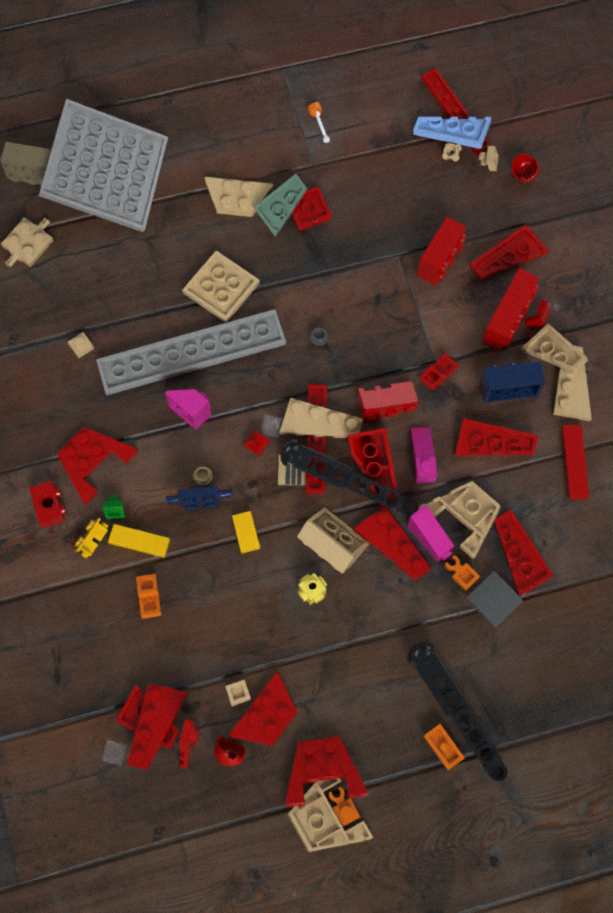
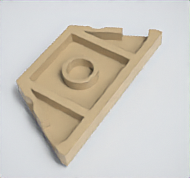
(236, 196)

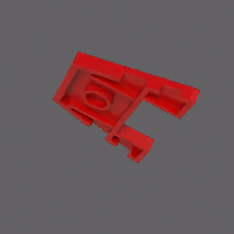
(85, 453)
(322, 761)

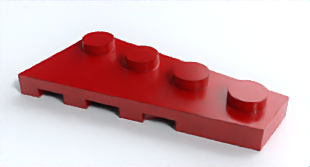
(511, 252)
(389, 538)
(522, 556)

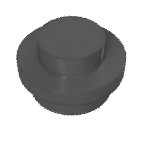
(318, 336)

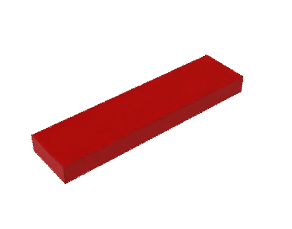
(575, 462)

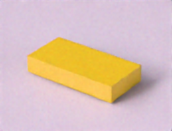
(246, 532)

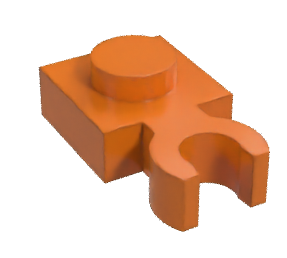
(464, 575)
(344, 810)

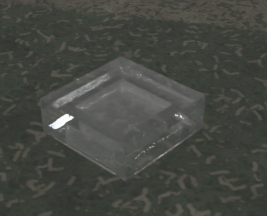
(114, 753)

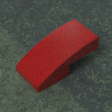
(439, 372)

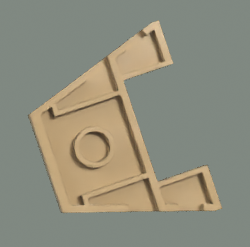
(471, 508)
(318, 823)

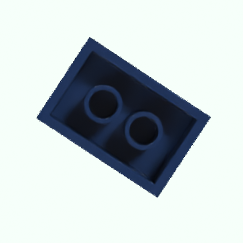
(511, 381)

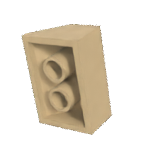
(332, 540)

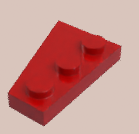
(131, 712)

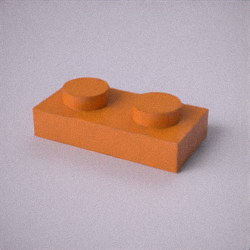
(443, 747)

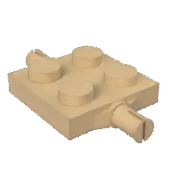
(27, 242)

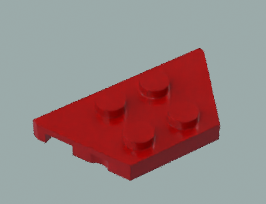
(267, 715)

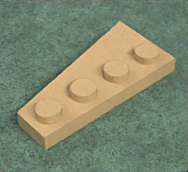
(572, 394)
(310, 419)

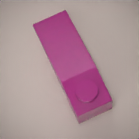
(423, 455)

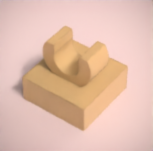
(489, 158)

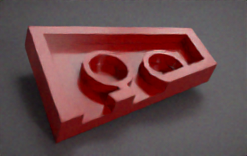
(189, 737)

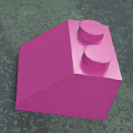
(190, 406)

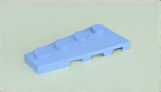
(465, 132)

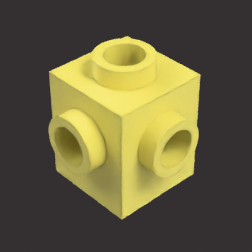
(314, 595)

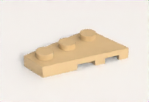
(555, 349)

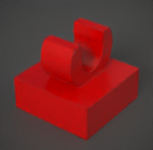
(256, 443)

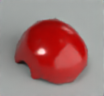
(525, 168)
(229, 752)

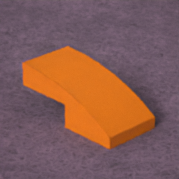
(148, 596)

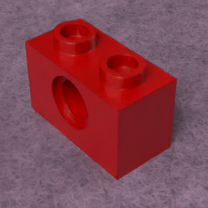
(42, 494)

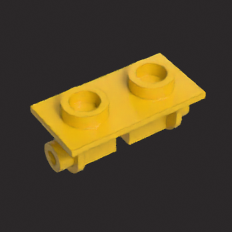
(85, 543)

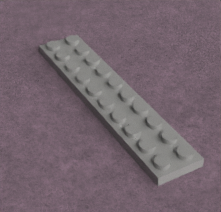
(190, 352)

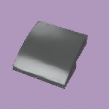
(494, 599)

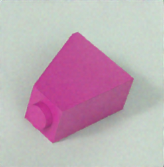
(430, 534)

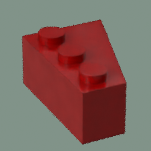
(386, 401)

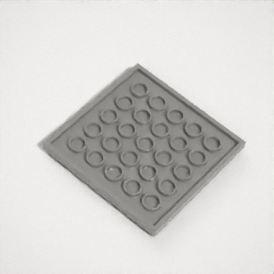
(103, 166)

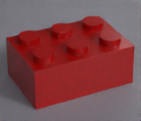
(442, 251)

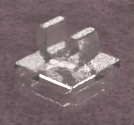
(272, 425)

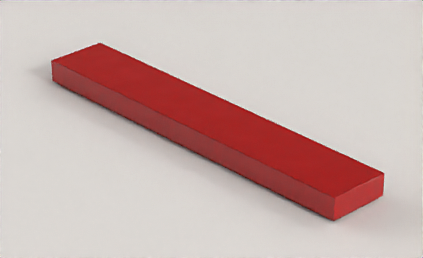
(448, 101)
(317, 396)

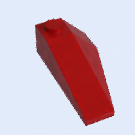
(374, 458)

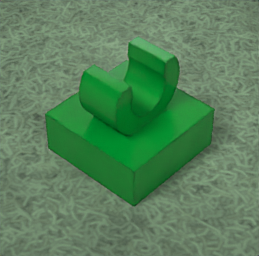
(113, 508)

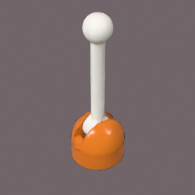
(315, 110)

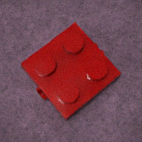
(311, 210)

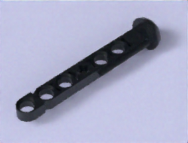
(302, 457)
(429, 664)

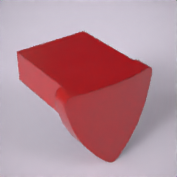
(541, 319)

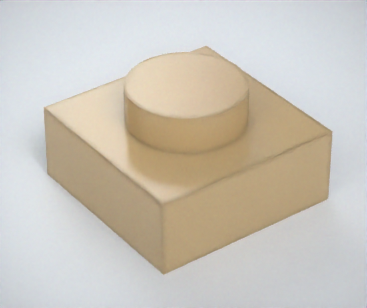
(80, 345)
(238, 693)

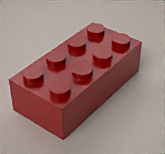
(511, 310)

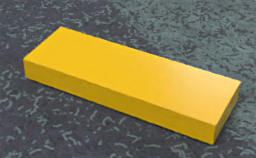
(139, 541)

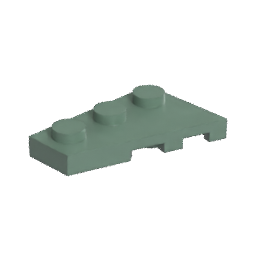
(280, 203)

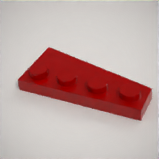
(492, 440)
(156, 717)

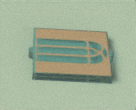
(290, 476)

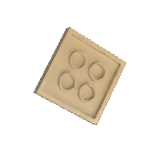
(221, 286)

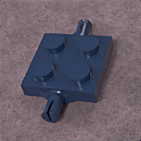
(199, 497)

